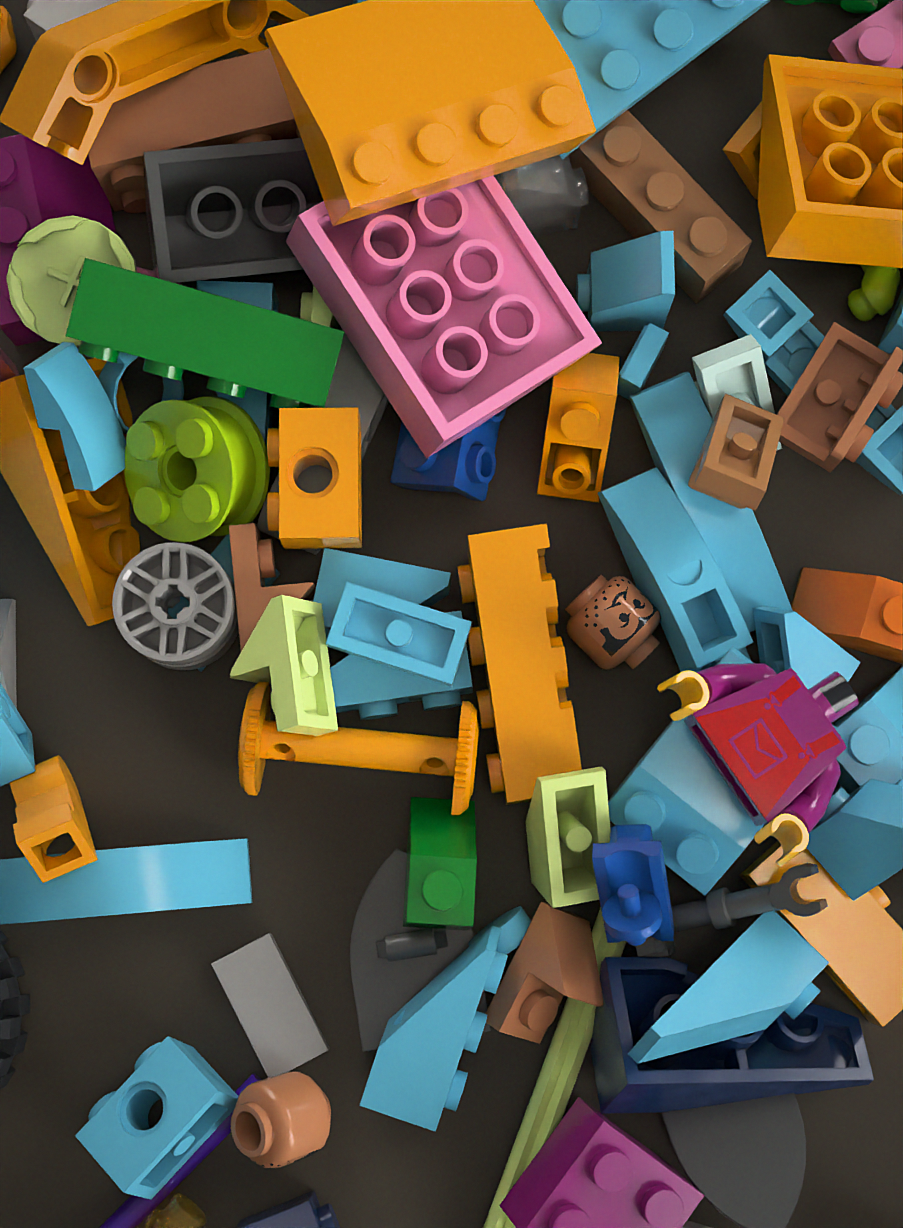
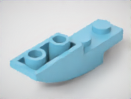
(675, 571)

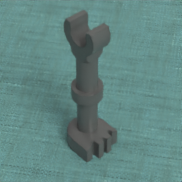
(724, 908)

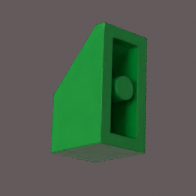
(440, 866)

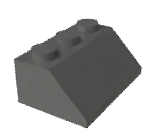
(226, 208)

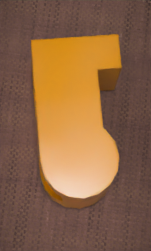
(47, 809)

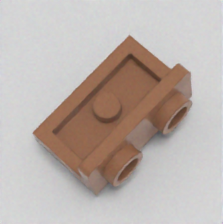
(836, 396)

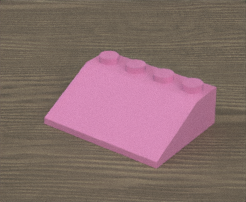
(445, 305)

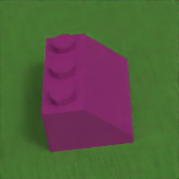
(35, 188)

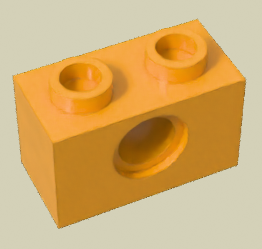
(325, 439)

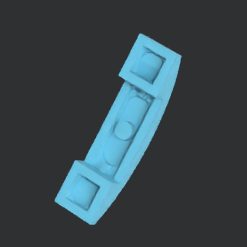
(788, 342)
(130, 882)

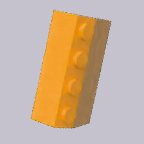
(425, 96)
(831, 162)

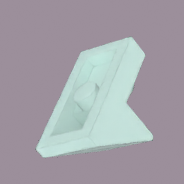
(733, 370)

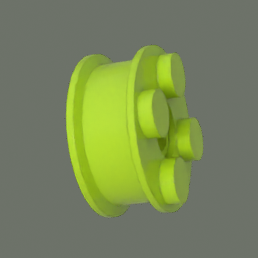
(195, 468)

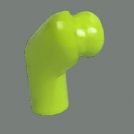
(876, 293)

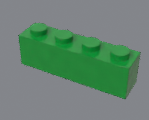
(203, 334)

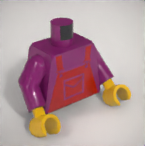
(769, 741)

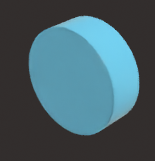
(513, 925)

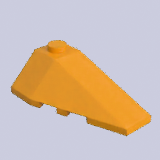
(80, 530)

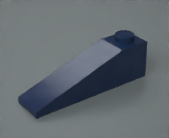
(795, 1056)

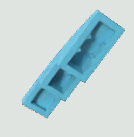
(675, 431)

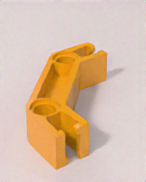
(121, 54)

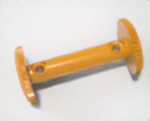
(357, 748)

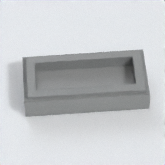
(270, 1006)

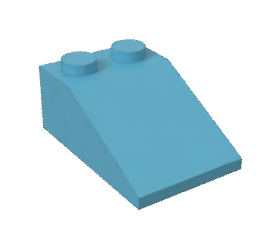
(686, 804)

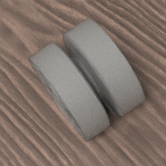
(155, 583)

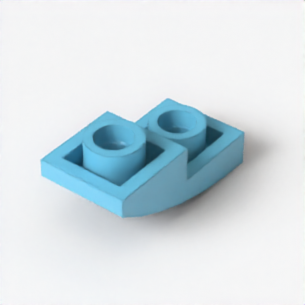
(75, 403)

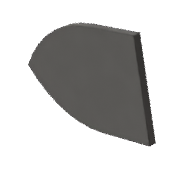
(393, 960)
(744, 1157)

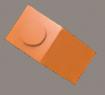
(853, 610)

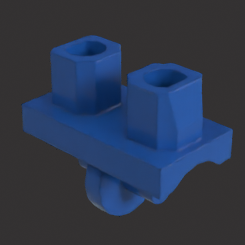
(633, 886)

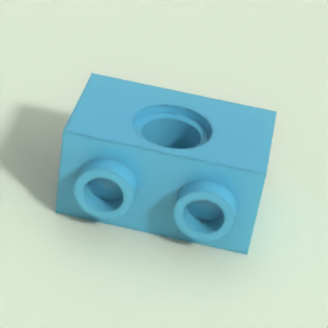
(193, 1108)

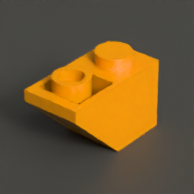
(579, 428)

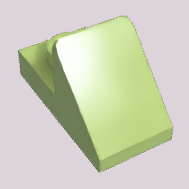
(293, 656)

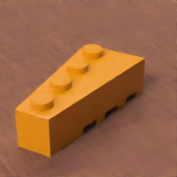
(520, 658)

